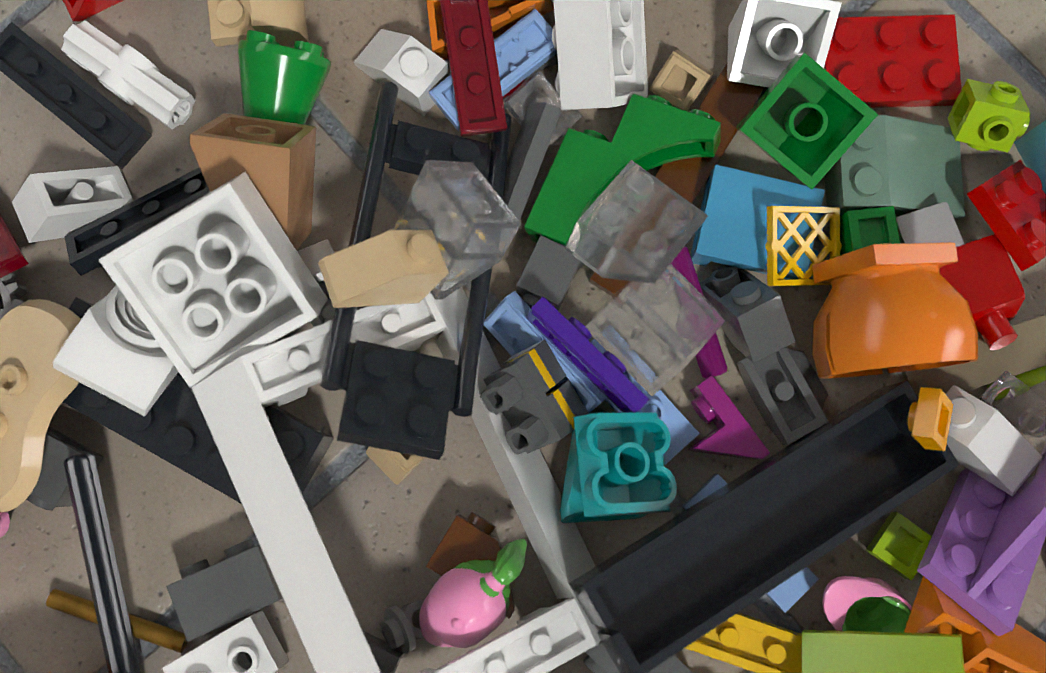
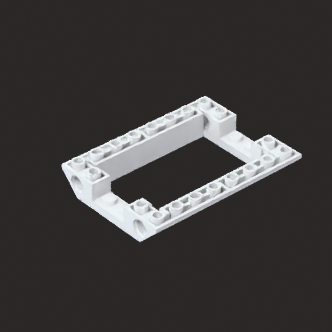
(310, 587)

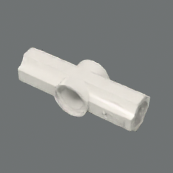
(128, 74)

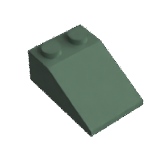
(898, 166)

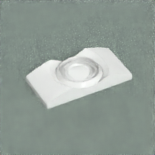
(116, 355)

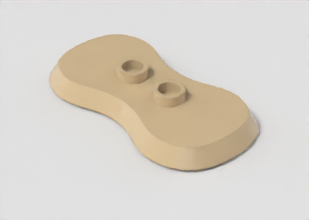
(29, 391)

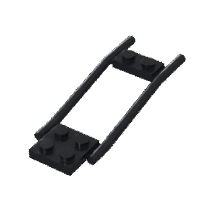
(393, 394)

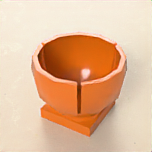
(891, 312)

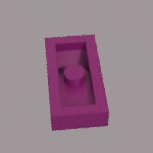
(733, 433)

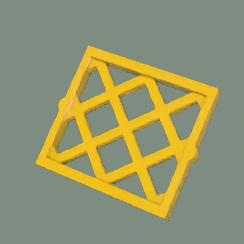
(775, 245)

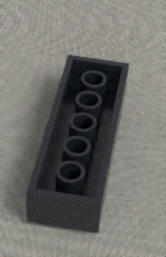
(181, 436)

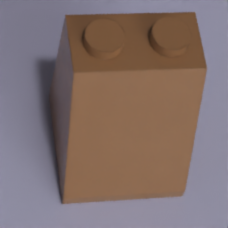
(275, 158)

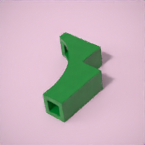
(587, 162)

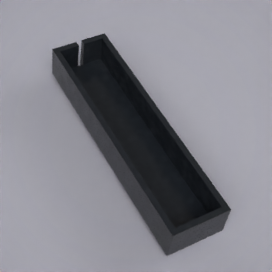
(758, 531)

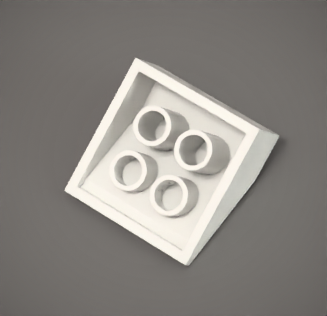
(216, 280)

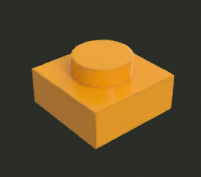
(931, 418)

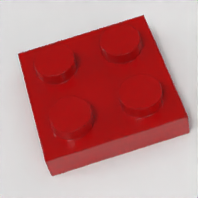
(1015, 212)

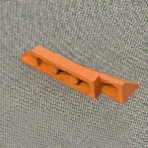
(982, 649)

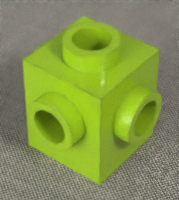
(989, 115)

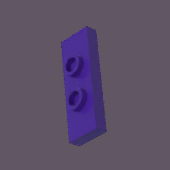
(601, 369)

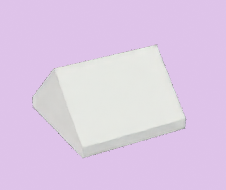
(772, 32)

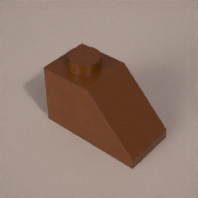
(467, 541)

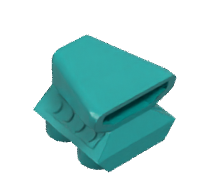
(617, 468)

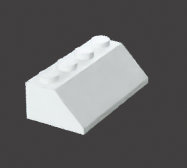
(599, 52)

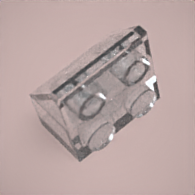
(465, 217)
(634, 228)
(655, 327)

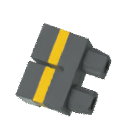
(529, 402)

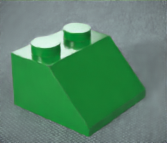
(806, 120)

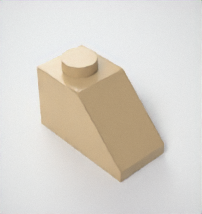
(384, 270)

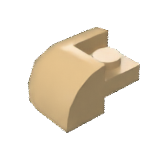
(279, 18)

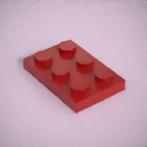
(897, 59)

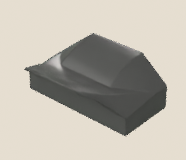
(786, 393)

